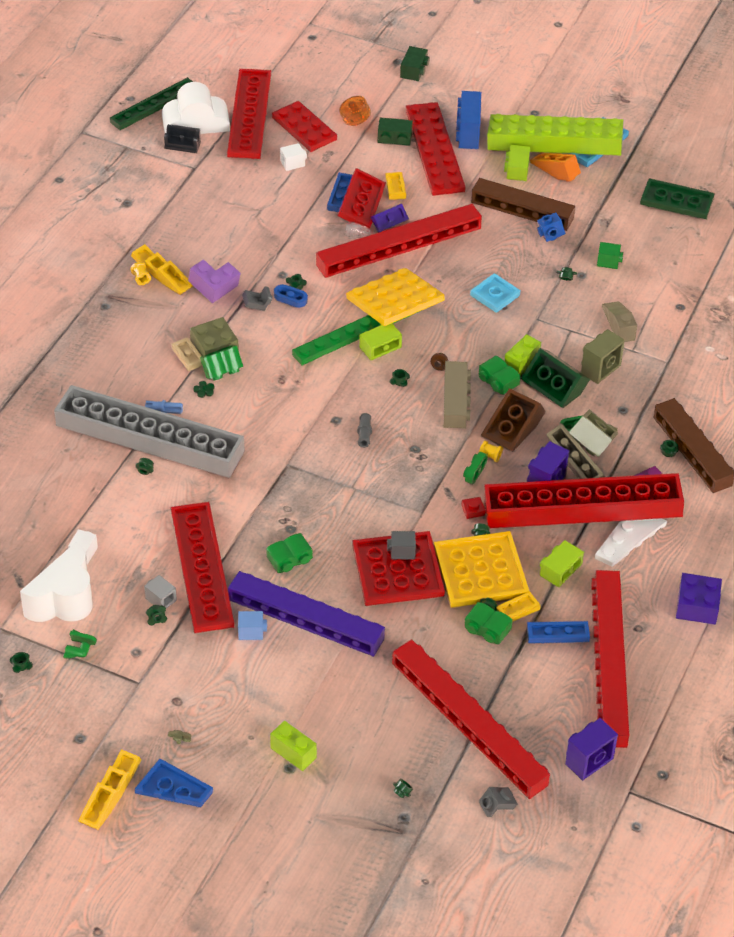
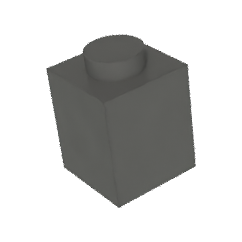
(402, 544)

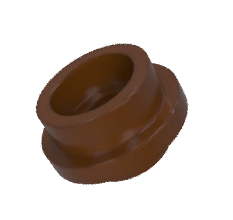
(441, 358)

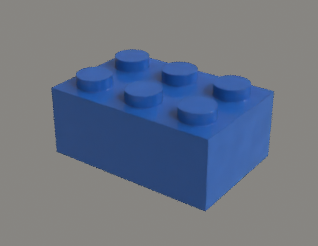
(468, 120)

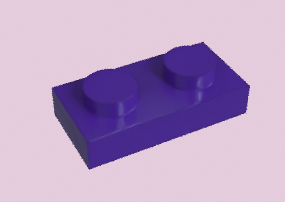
(389, 218)

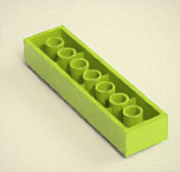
(556, 134)

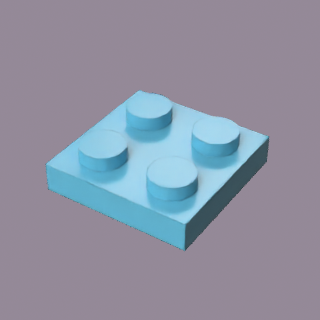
(495, 293)

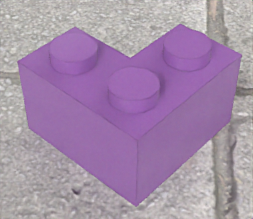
(212, 282)

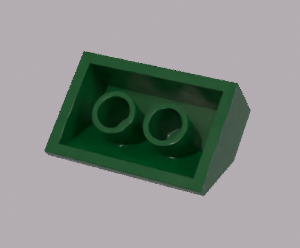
(554, 378)

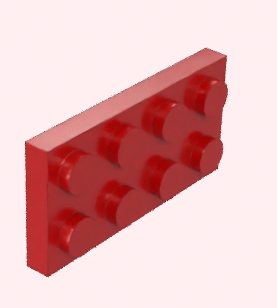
(304, 126)
(361, 198)

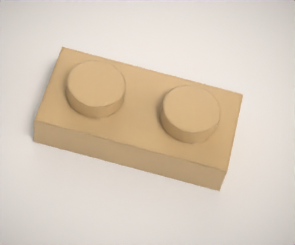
(187, 354)

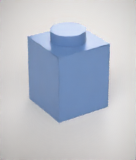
(251, 625)

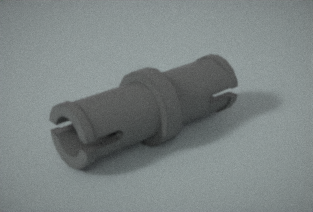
(364, 430)

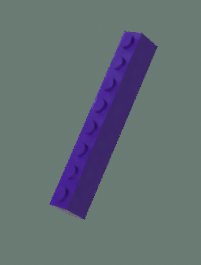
(306, 613)

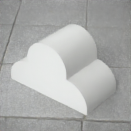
(197, 110)
(60, 589)

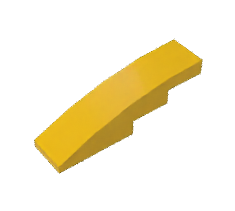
(163, 271)
(109, 790)

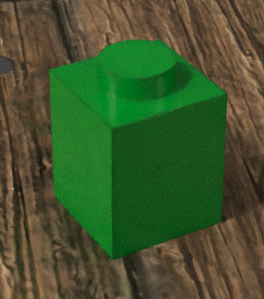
(609, 255)

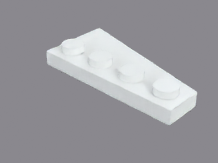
(626, 537)

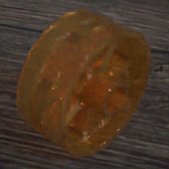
(353, 112)

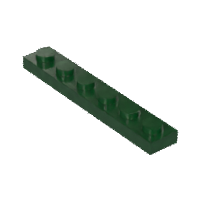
(147, 106)

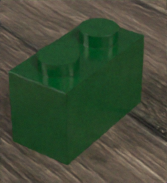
(414, 63)
(394, 131)

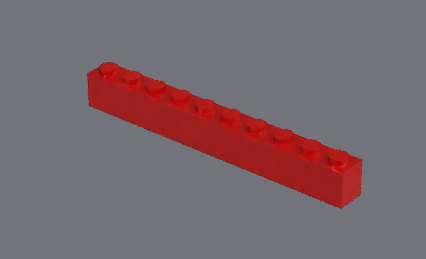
(398, 240)
(611, 653)
(471, 719)

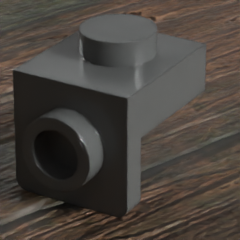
(257, 300)
(497, 799)

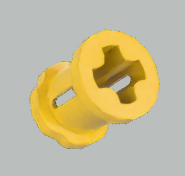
(139, 270)
(493, 452)

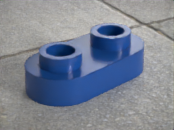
(290, 296)

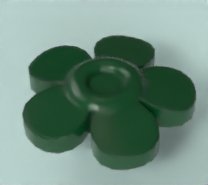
(203, 389)

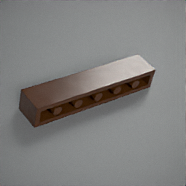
(520, 202)
(694, 445)

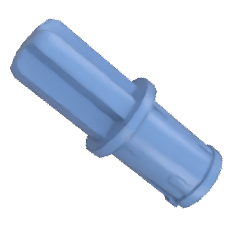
(166, 407)

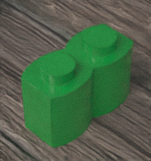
(221, 362)
(499, 375)
(289, 553)
(488, 623)

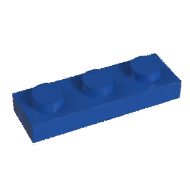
(338, 192)
(558, 632)

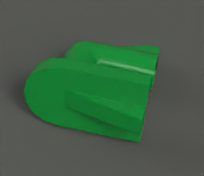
(82, 651)

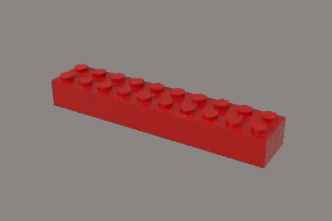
(584, 500)

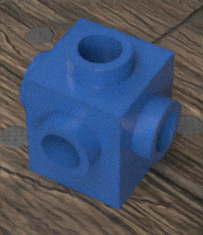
(550, 227)

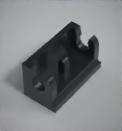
(182, 138)

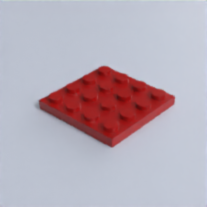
(397, 580)

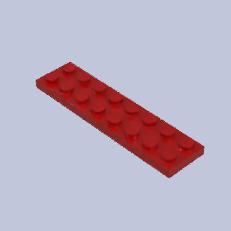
(249, 114)
(435, 149)
(202, 567)

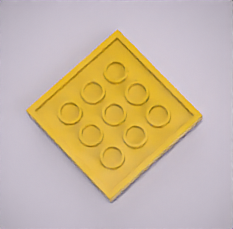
(395, 296)
(480, 568)

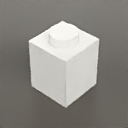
(292, 157)
(87, 541)

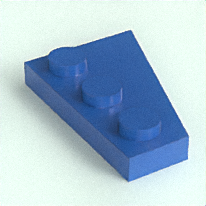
(174, 785)

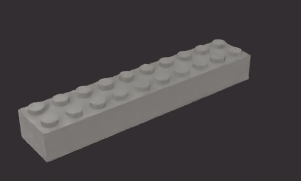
(150, 431)

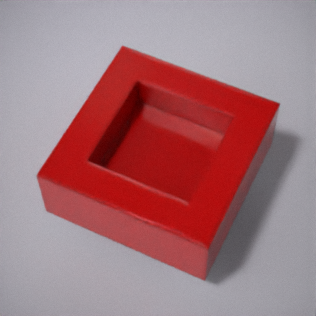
(473, 507)

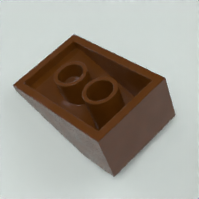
(513, 420)

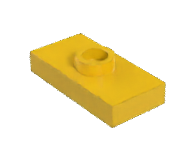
(395, 185)
(520, 606)

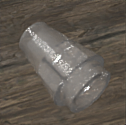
(356, 230)

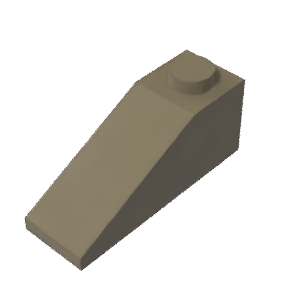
(620, 320)

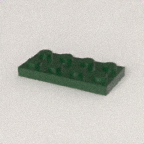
(677, 198)

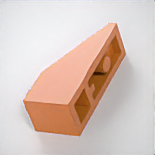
(557, 165)

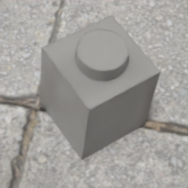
(160, 592)

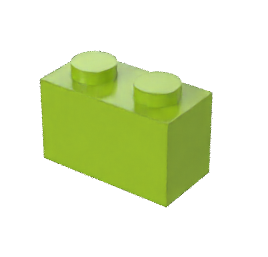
(517, 162)
(380, 341)
(522, 353)
(561, 563)
(293, 745)

